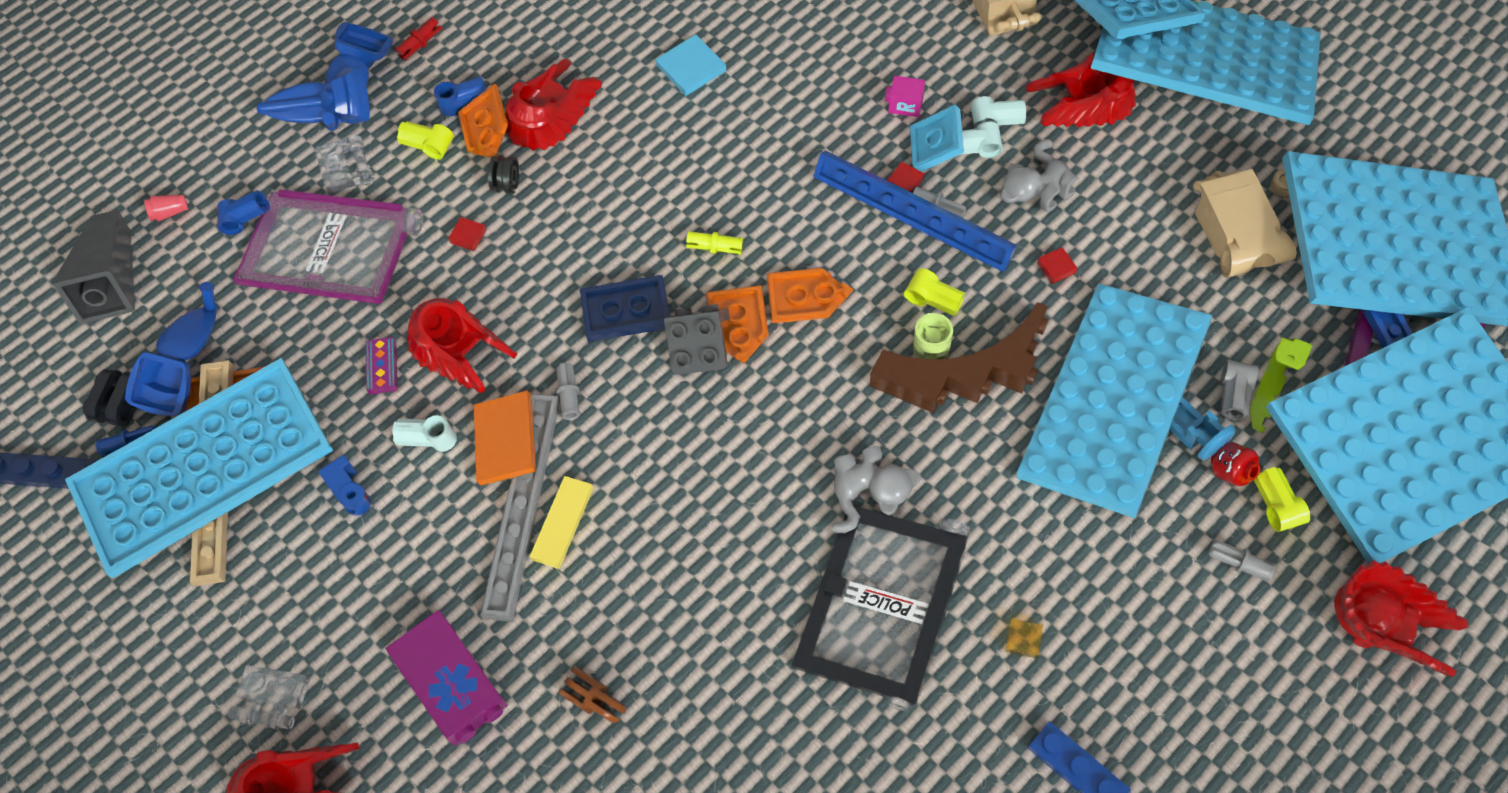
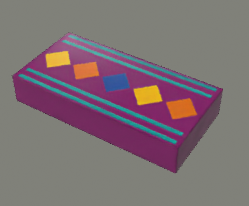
(381, 365)

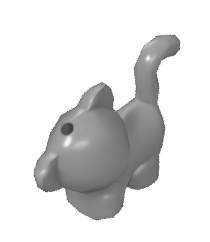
(1027, 183)
(887, 485)

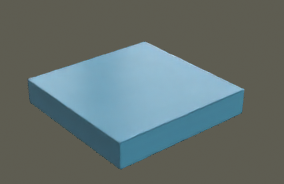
(690, 65)
(936, 138)

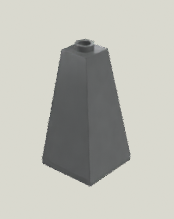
(99, 270)

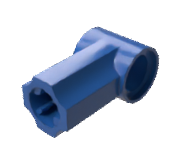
(453, 97)
(234, 213)

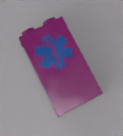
(446, 678)

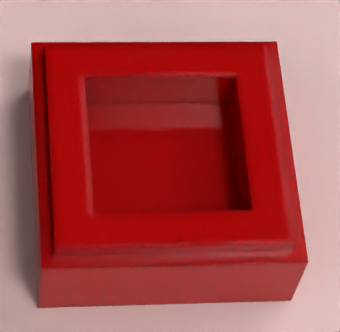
(906, 177)
(467, 234)
(1057, 265)

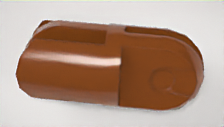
(592, 696)

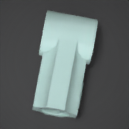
(1001, 112)
(983, 140)
(423, 433)

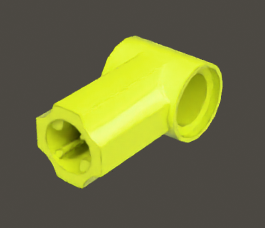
(432, 140)
(927, 289)
(1283, 507)

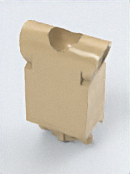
(1007, 15)
(1241, 223)

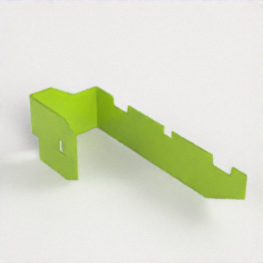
(1288, 354)

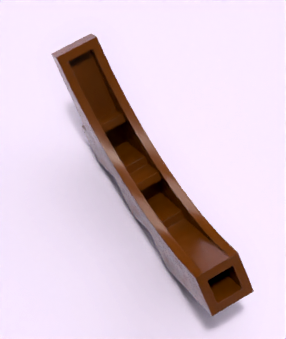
(969, 376)

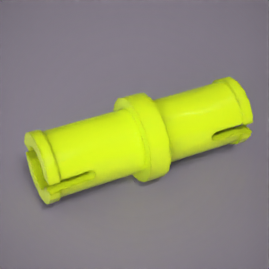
(714, 242)

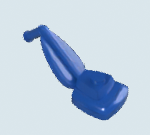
(357, 47)
(309, 101)
(163, 379)

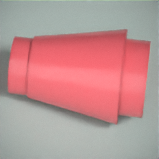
(165, 206)

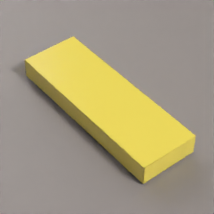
(561, 522)

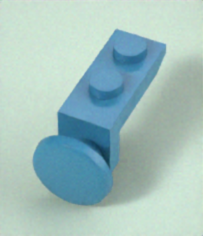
(1195, 429)

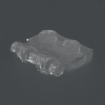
(269, 687)

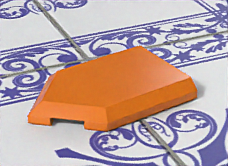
(484, 123)
(804, 294)
(747, 320)

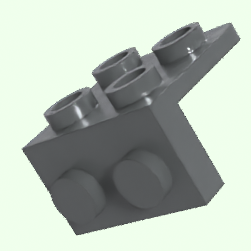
(697, 339)

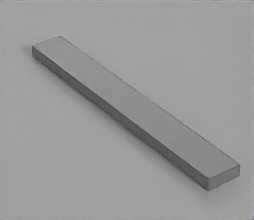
(519, 518)

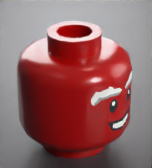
(1236, 464)

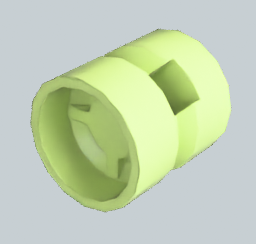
(932, 337)

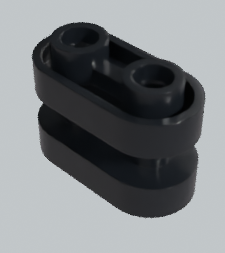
(108, 400)

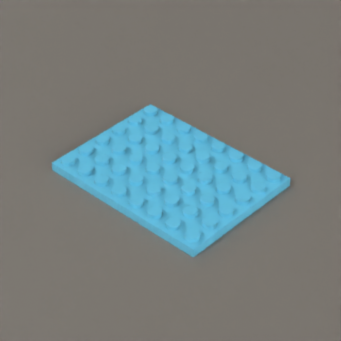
(1226, 60)
(1399, 238)
(1406, 435)

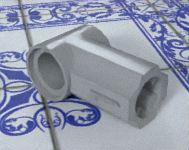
(1238, 385)

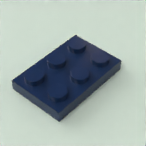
(624, 308)

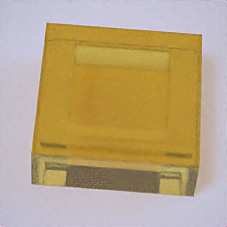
(1024, 638)

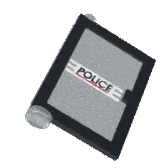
(883, 605)

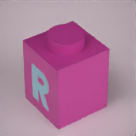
(905, 96)

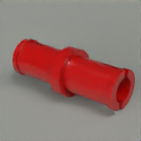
(418, 39)

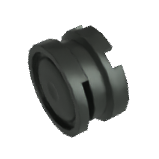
(503, 174)

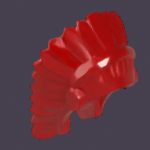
(1092, 98)
(544, 110)
(442, 335)
(1384, 610)
(283, 771)

